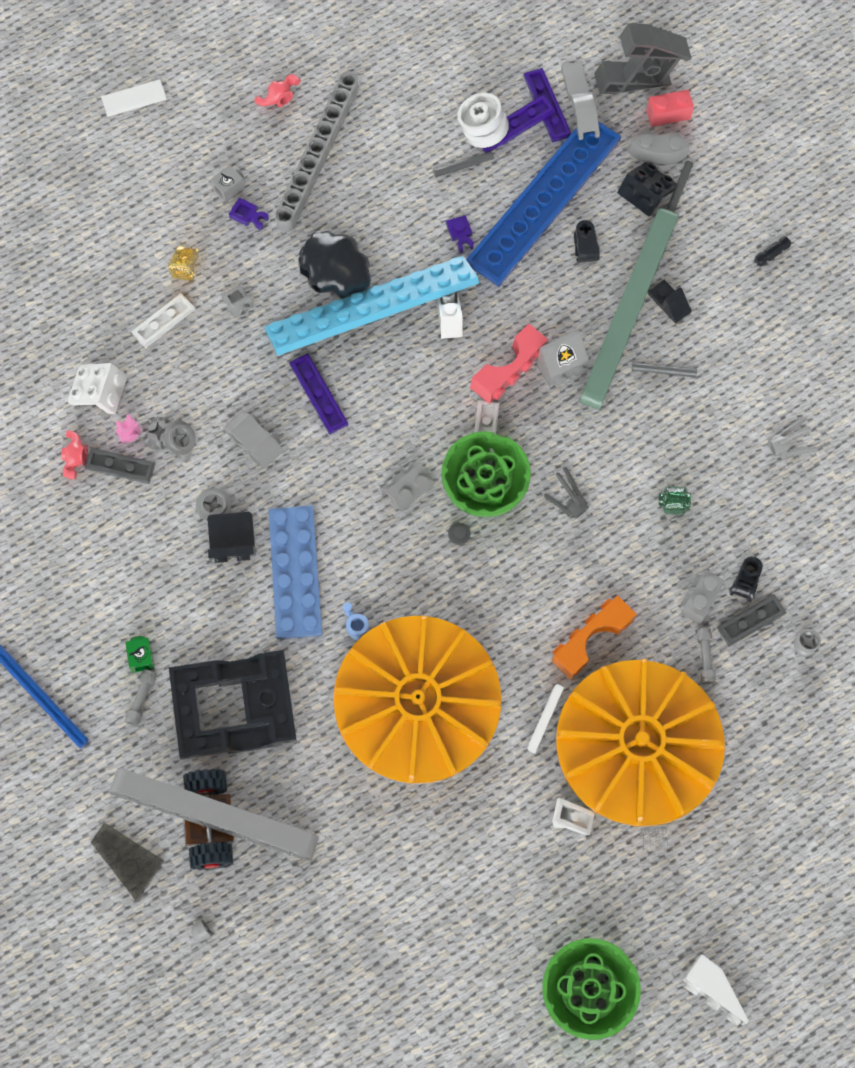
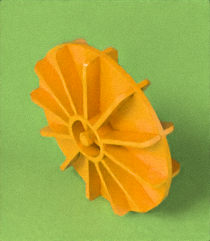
(417, 699)
(640, 743)

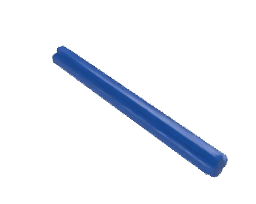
(42, 699)

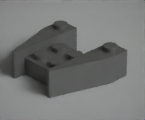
(652, 58)

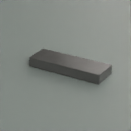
(120, 465)
(751, 620)

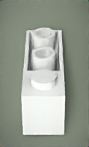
(450, 316)
(712, 983)

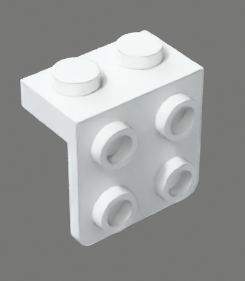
(98, 386)

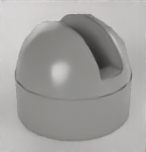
(199, 931)

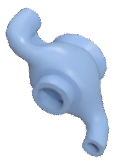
(357, 624)

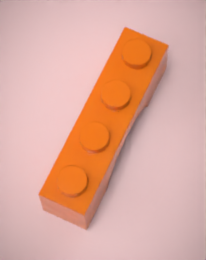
(612, 618)

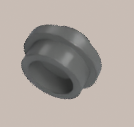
(459, 534)

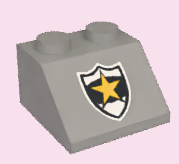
(563, 358)

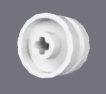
(483, 120)

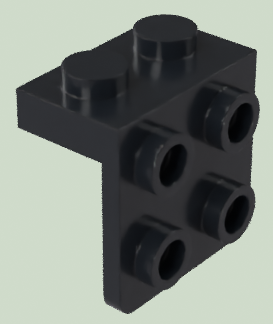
(646, 187)
(231, 537)

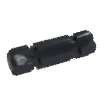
(772, 251)

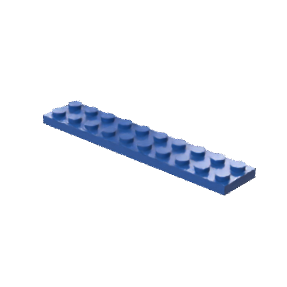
(541, 203)

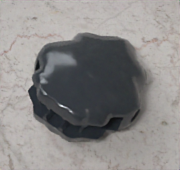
(334, 264)

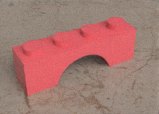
(492, 380)

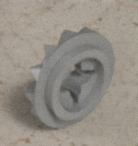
(151, 438)
(185, 444)
(208, 497)

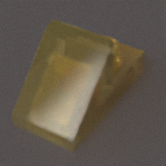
(182, 263)

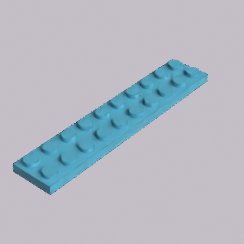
(371, 305)

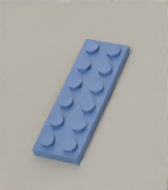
(295, 572)

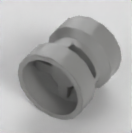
(807, 638)

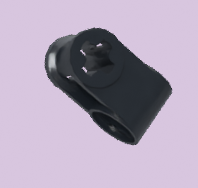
(586, 243)
(746, 582)

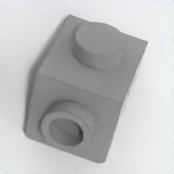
(237, 301)

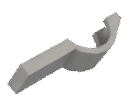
(583, 100)

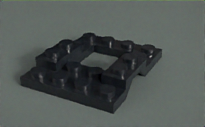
(265, 703)

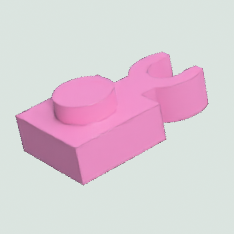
(127, 430)

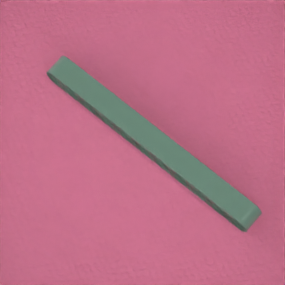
(629, 308)

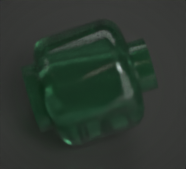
(675, 500)

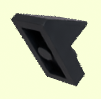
(670, 301)

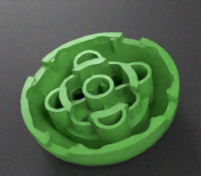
(510, 466)
(620, 992)

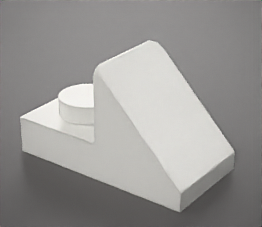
(572, 817)

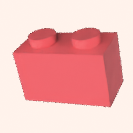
(669, 108)

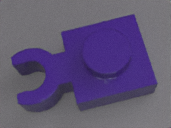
(246, 212)
(460, 230)

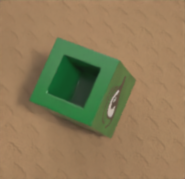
(139, 654)

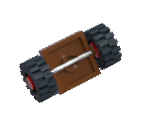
(211, 846)

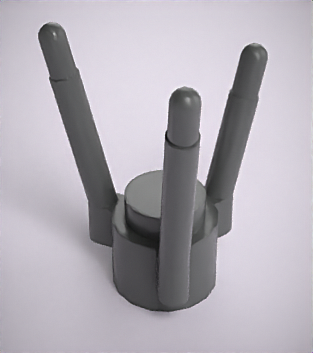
(577, 504)

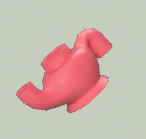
(279, 92)
(74, 455)

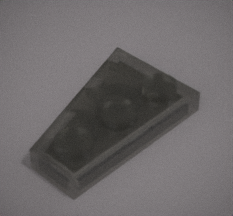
(127, 859)

